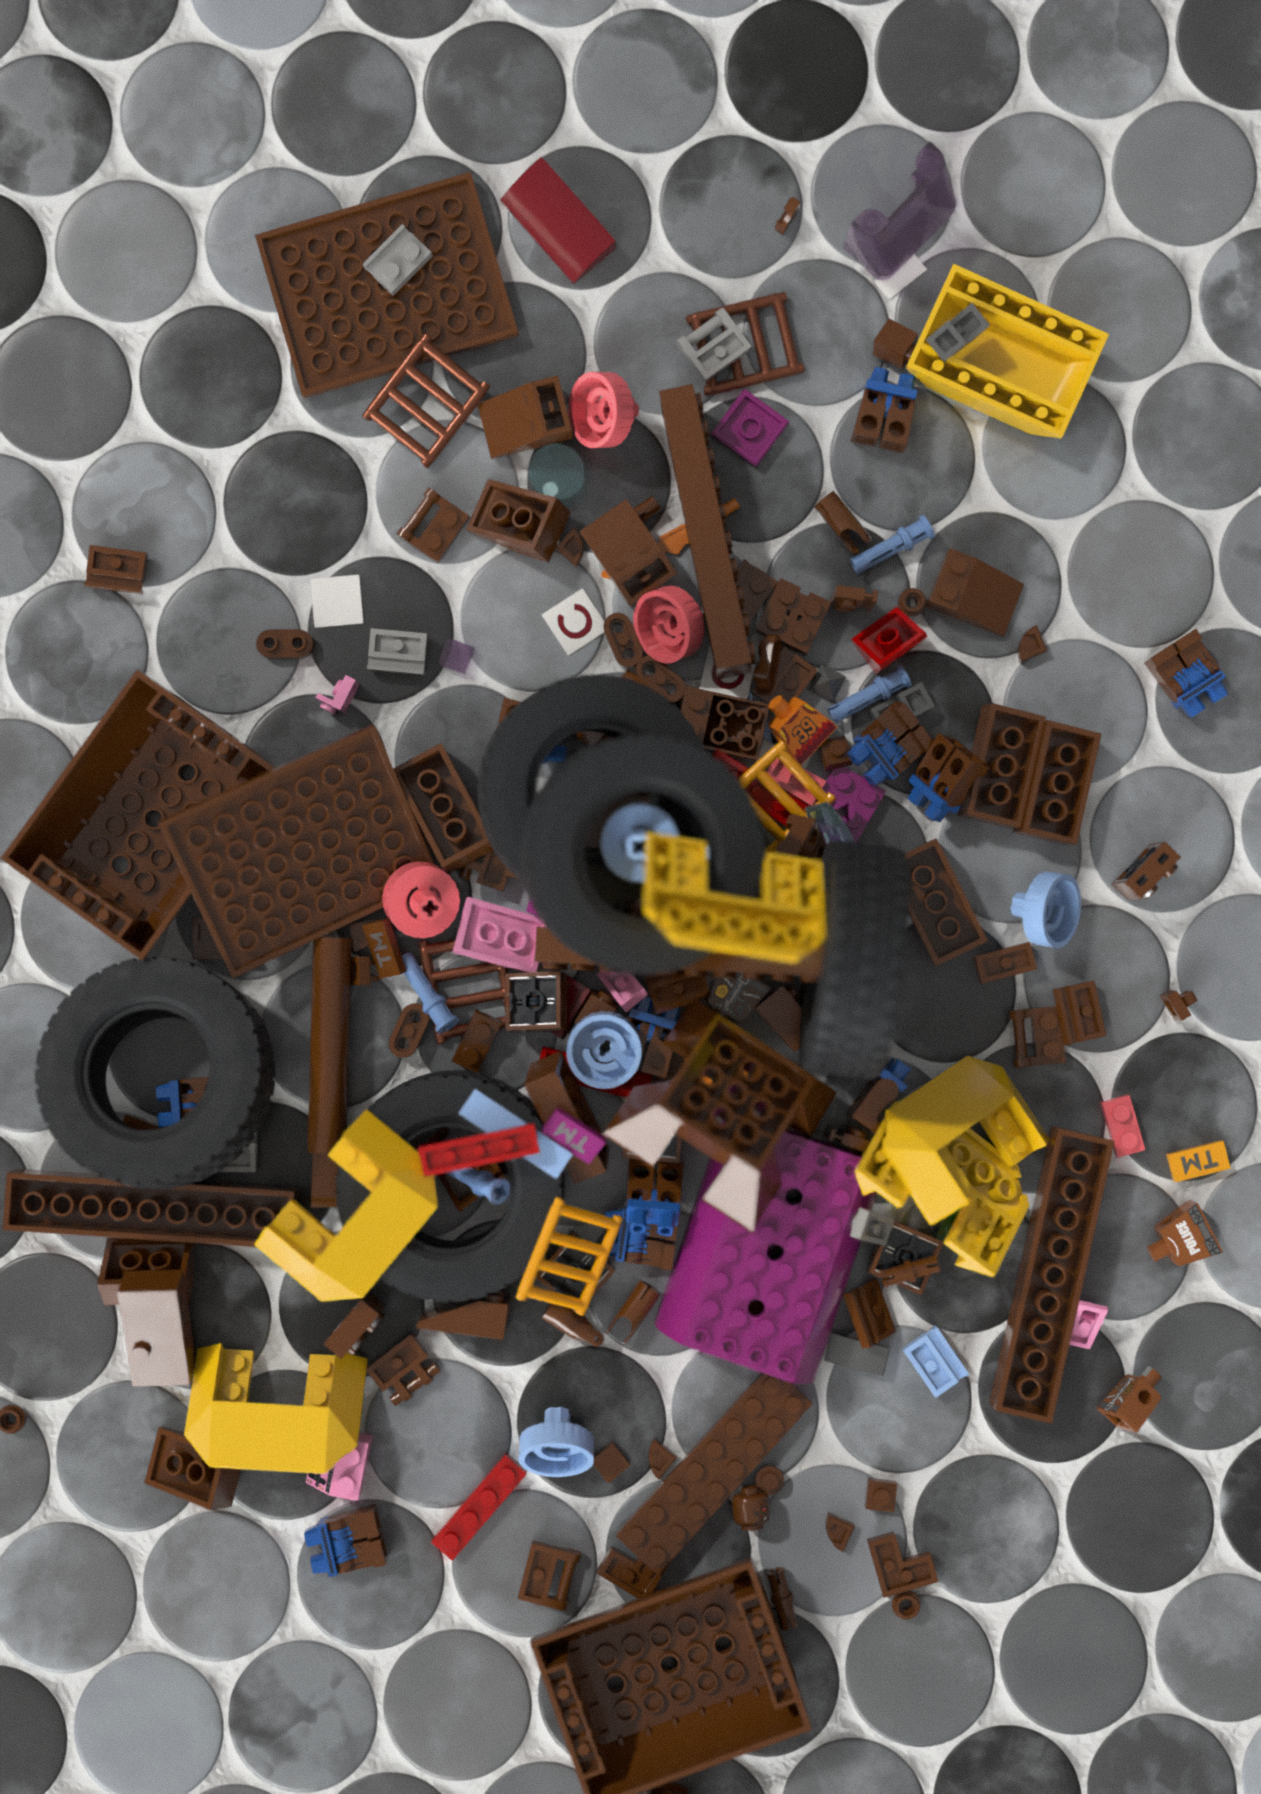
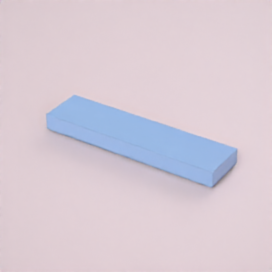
(492, 1116)

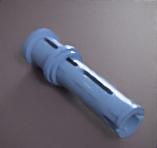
(903, 540)
(880, 689)
(433, 1003)
(483, 1183)

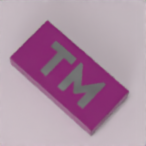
(573, 1135)

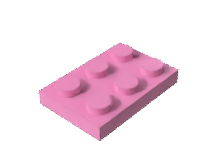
(498, 935)

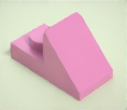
(623, 987)
(1087, 1323)

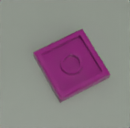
(750, 428)

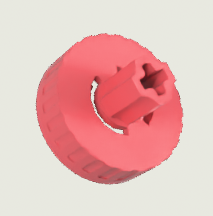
(614, 409)
(680, 617)
(430, 918)

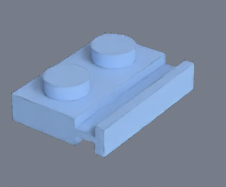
(935, 1361)

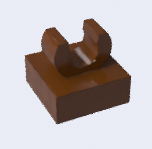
(361, 971)
(1178, 1003)

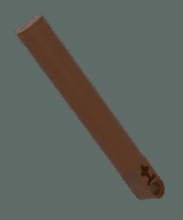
(328, 1061)

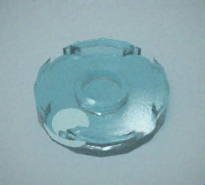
(556, 471)

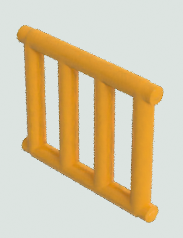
(758, 771)
(548, 1236)

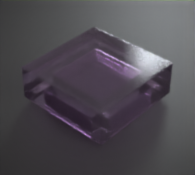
(456, 656)

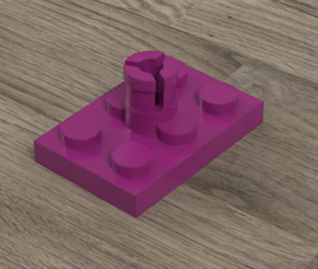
(854, 799)

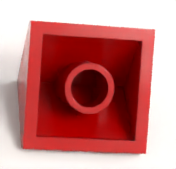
(888, 639)

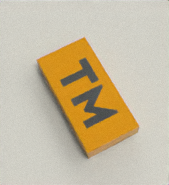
(1198, 1161)

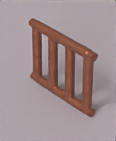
(767, 373)
(390, 390)
(427, 950)

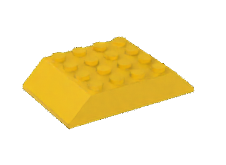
(1019, 369)

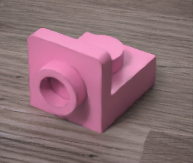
(344, 693)

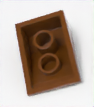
(519, 519)
(974, 592)
(474, 1317)
(183, 1472)

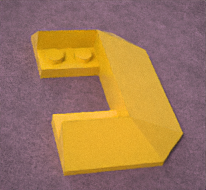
(779, 927)
(941, 1112)
(986, 1222)
(377, 1232)
(274, 1436)

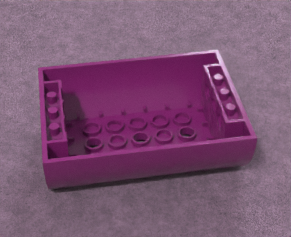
(727, 1266)

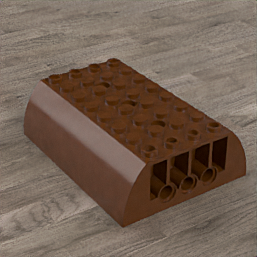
(104, 805)
(678, 1717)

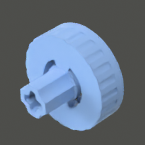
(620, 852)
(1049, 909)
(624, 1048)
(556, 1446)

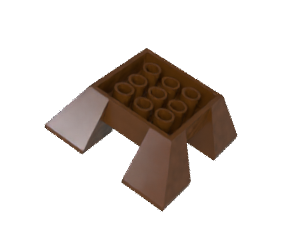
(689, 1104)

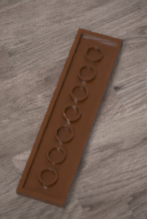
(712, 1470)

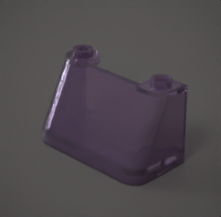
(889, 243)

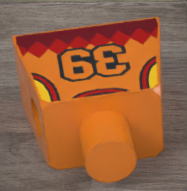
(799, 727)

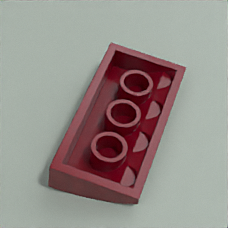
(558, 221)

